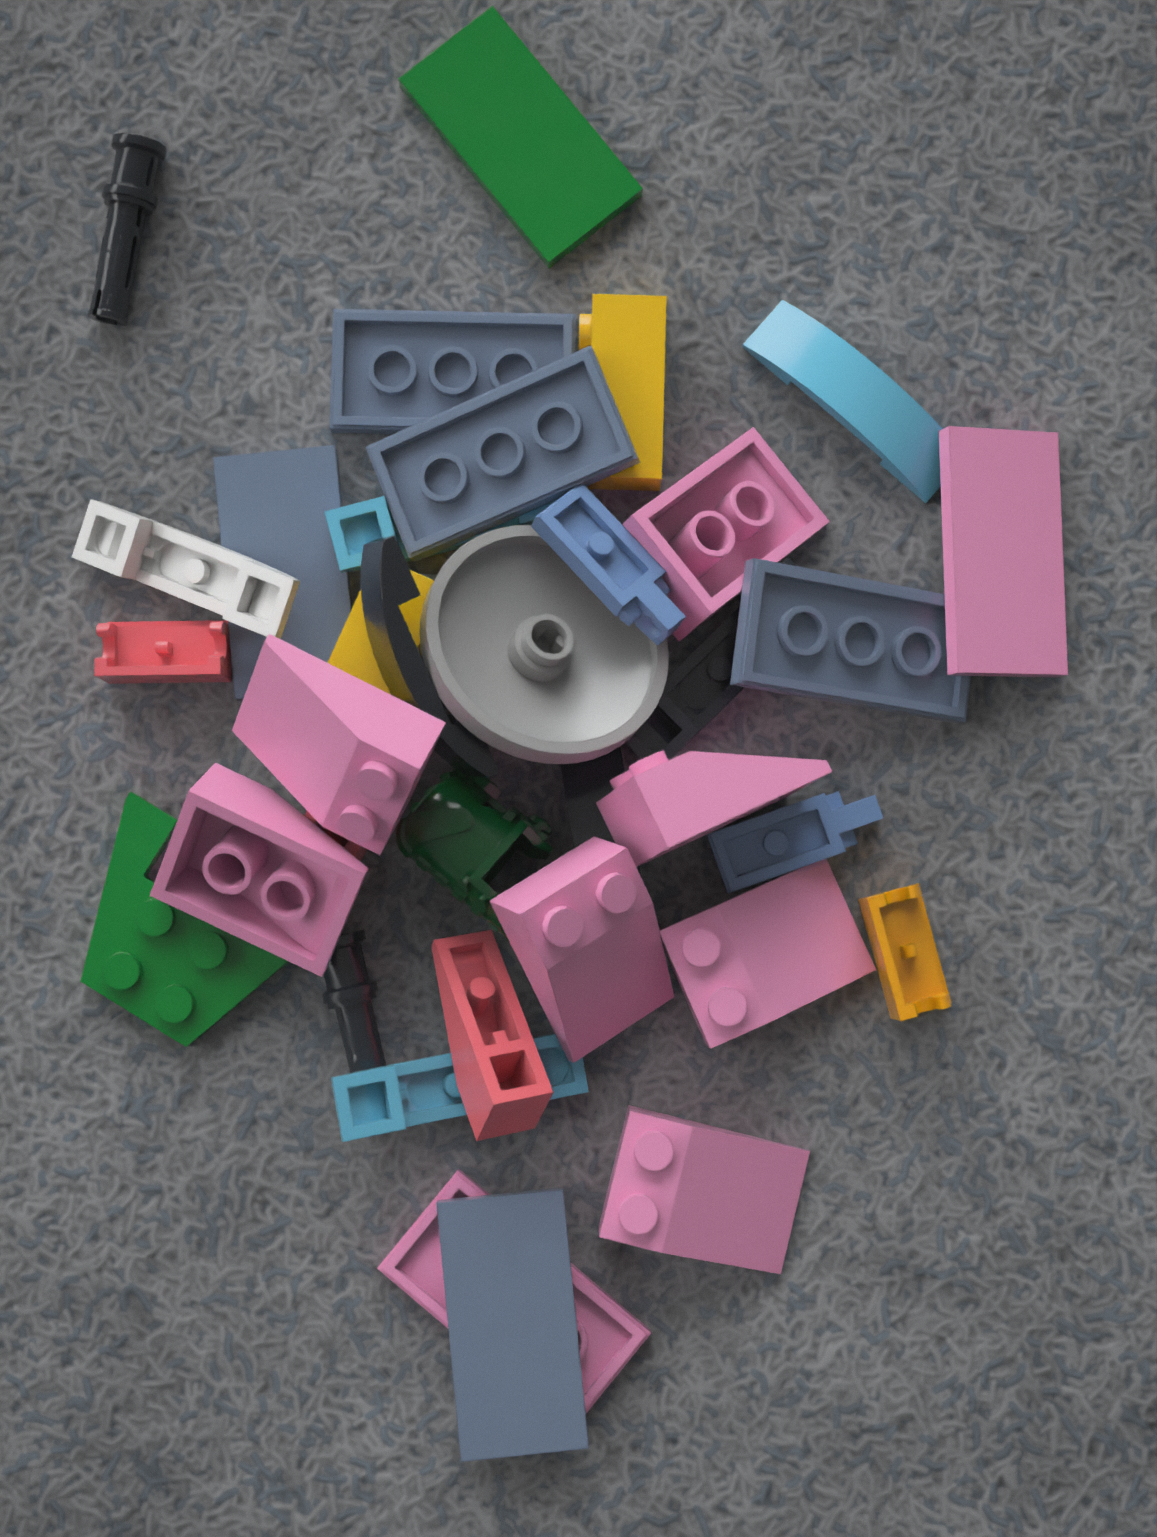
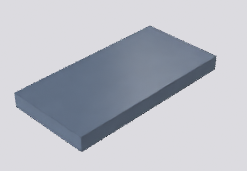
(415, 364)
(502, 454)
(276, 515)
(845, 642)
(512, 1324)

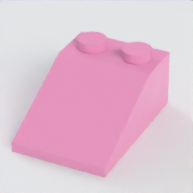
(718, 518)
(335, 742)
(680, 799)
(259, 870)
(588, 944)
(766, 952)
(702, 1192)

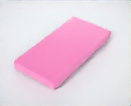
(1002, 552)
(605, 1328)

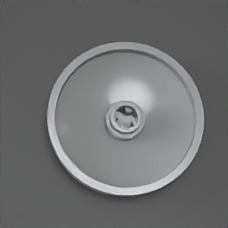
(535, 653)

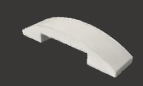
(187, 568)

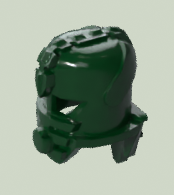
(466, 841)

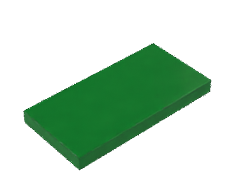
(520, 137)

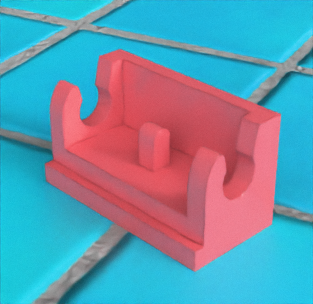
(164, 652)

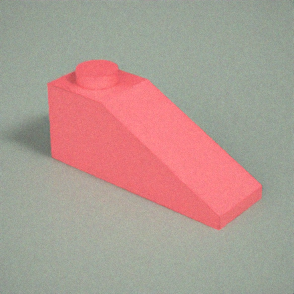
(489, 1037)

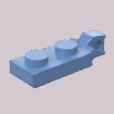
(610, 562)
(789, 838)

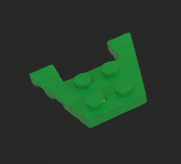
(156, 957)

